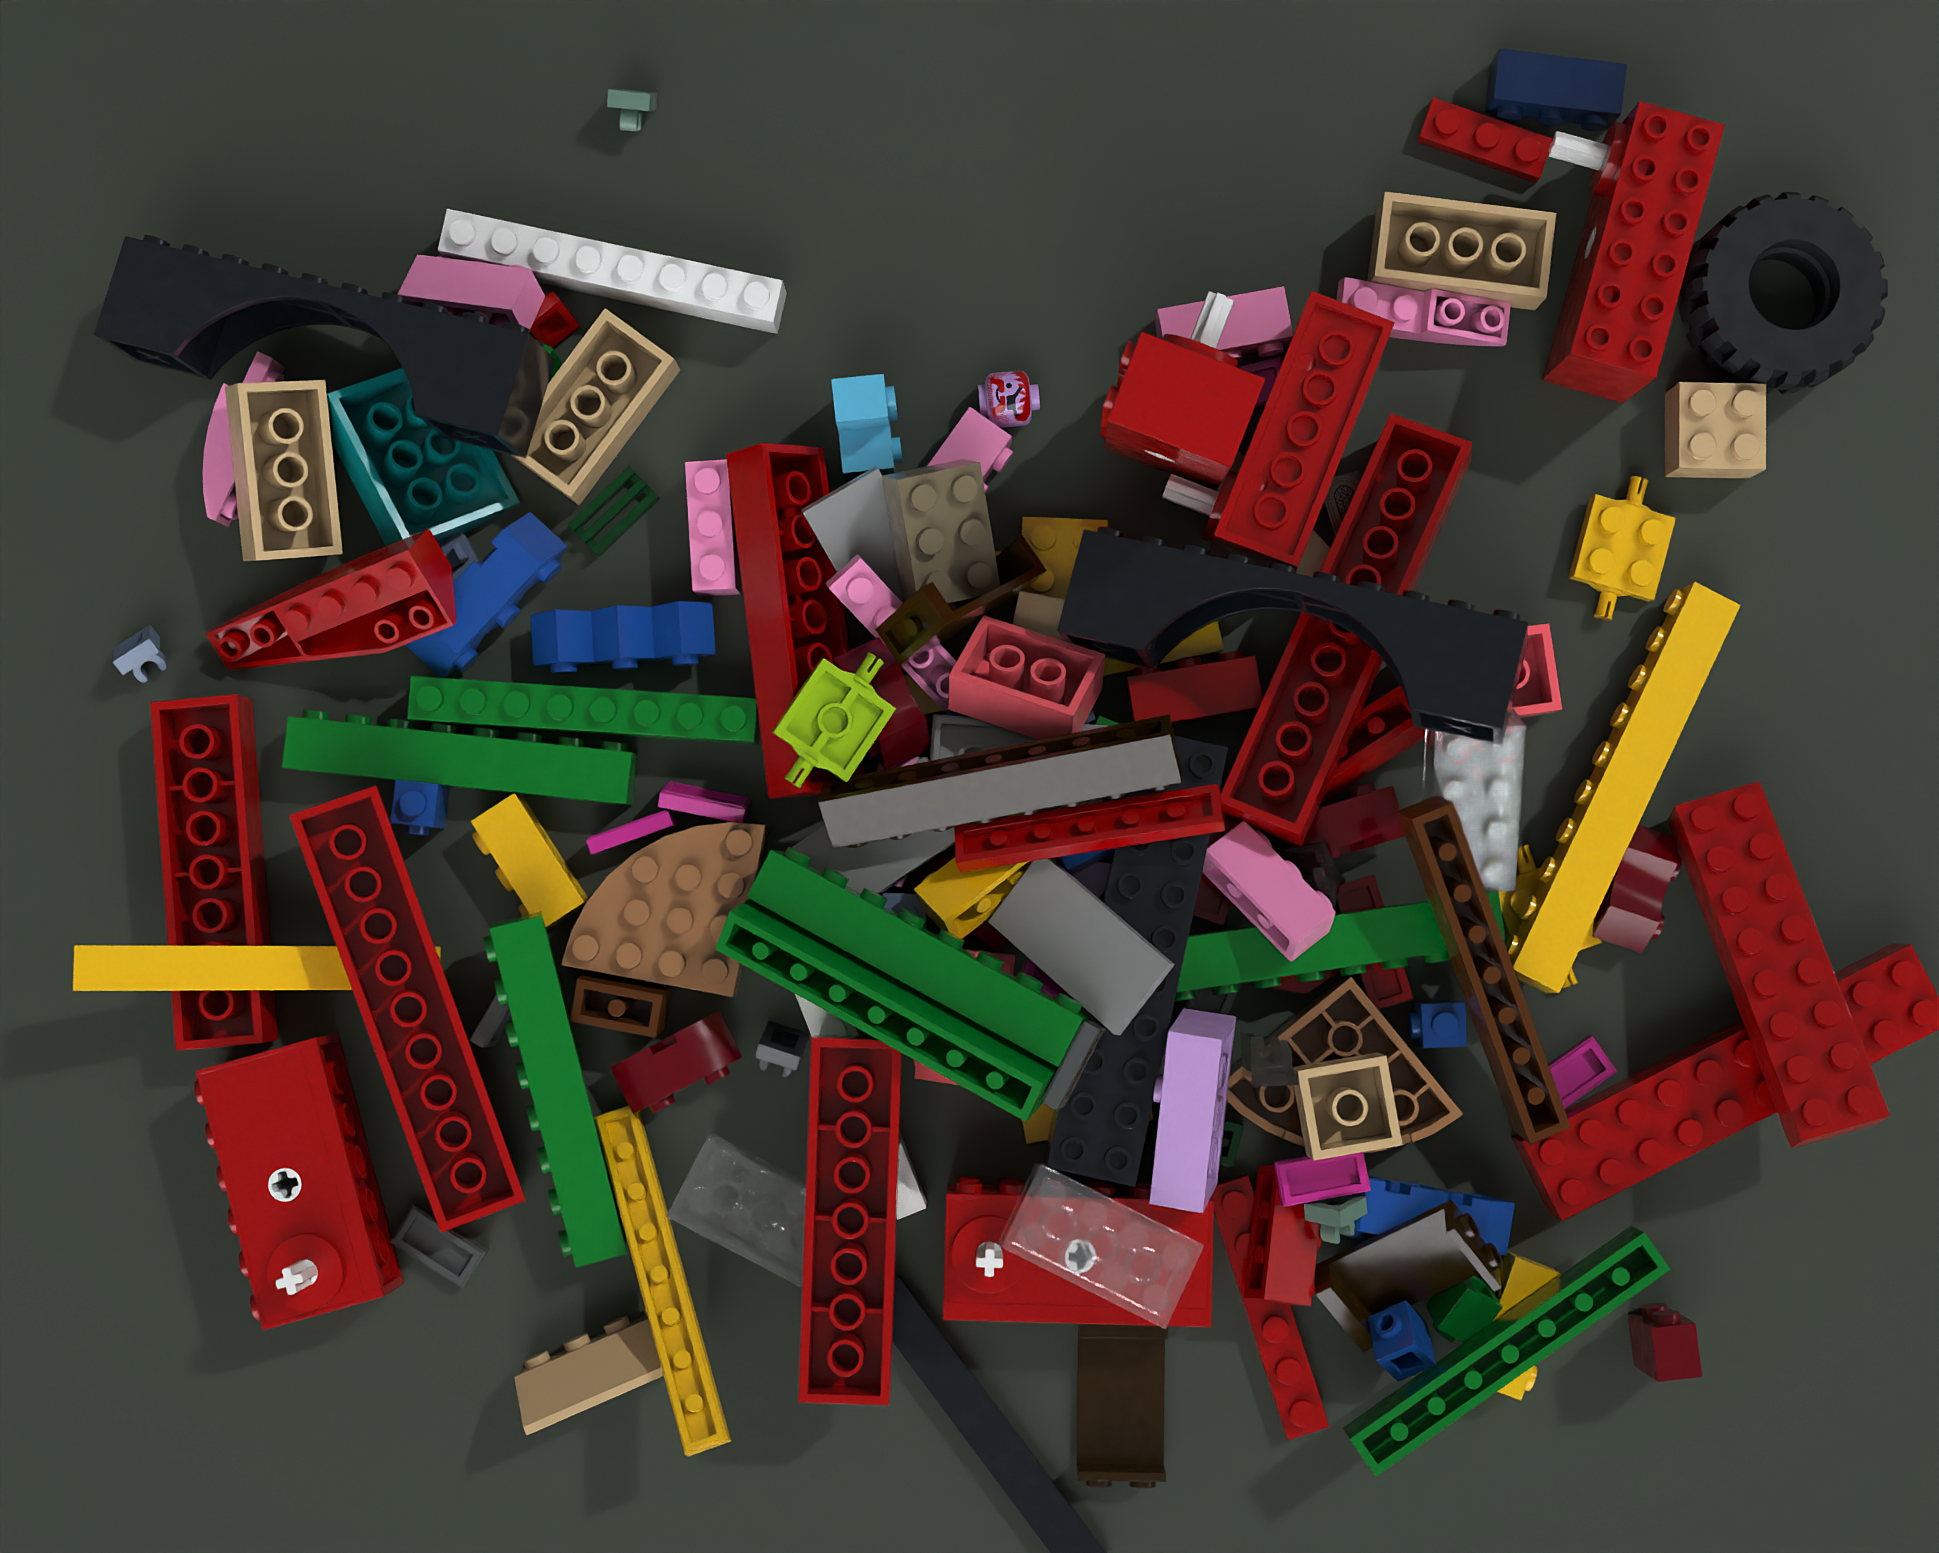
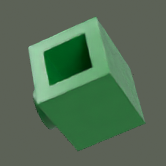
(1463, 1309)

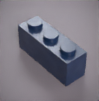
(1555, 89)

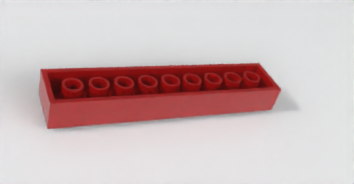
(1325, 667)
(408, 1007)
(1710, 1091)

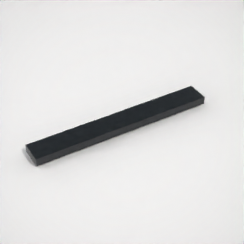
(987, 1428)

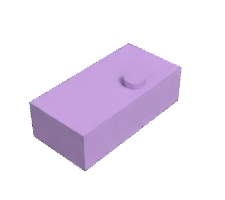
(1192, 1109)

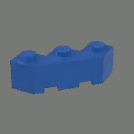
(491, 592)
(623, 636)
(1396, 1202)

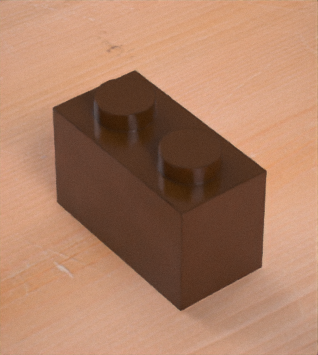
(621, 1003)

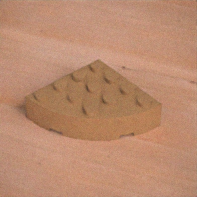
(667, 909)
(1341, 1026)

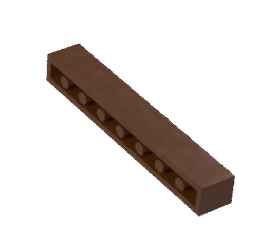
(1483, 968)

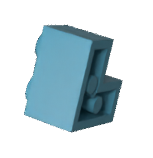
(863, 423)

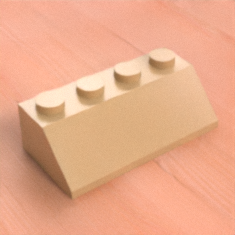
(586, 1372)

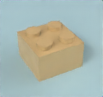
(1715, 430)
(1346, 1106)

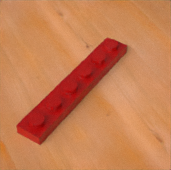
(1089, 828)
(1270, 1322)

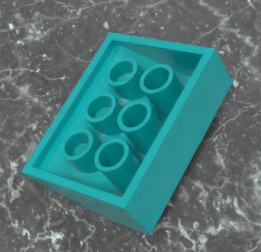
(409, 470)

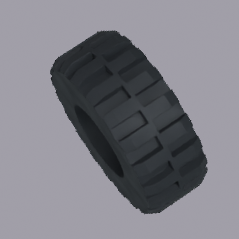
(1832, 257)

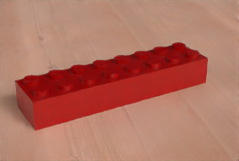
(786, 600)
(212, 858)
(1777, 966)
(850, 1221)

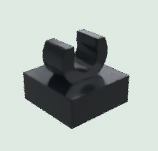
(782, 1047)

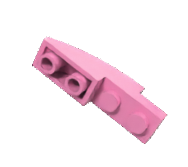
(1432, 314)
(217, 459)
(872, 604)

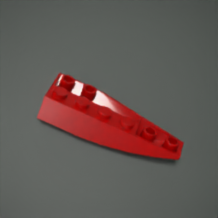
(348, 611)

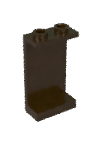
(929, 621)
(1404, 1265)
(1120, 1404)

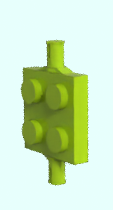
(833, 720)

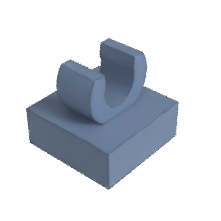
(459, 553)
(138, 649)

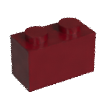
(1664, 1343)

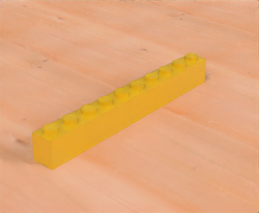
(1619, 786)

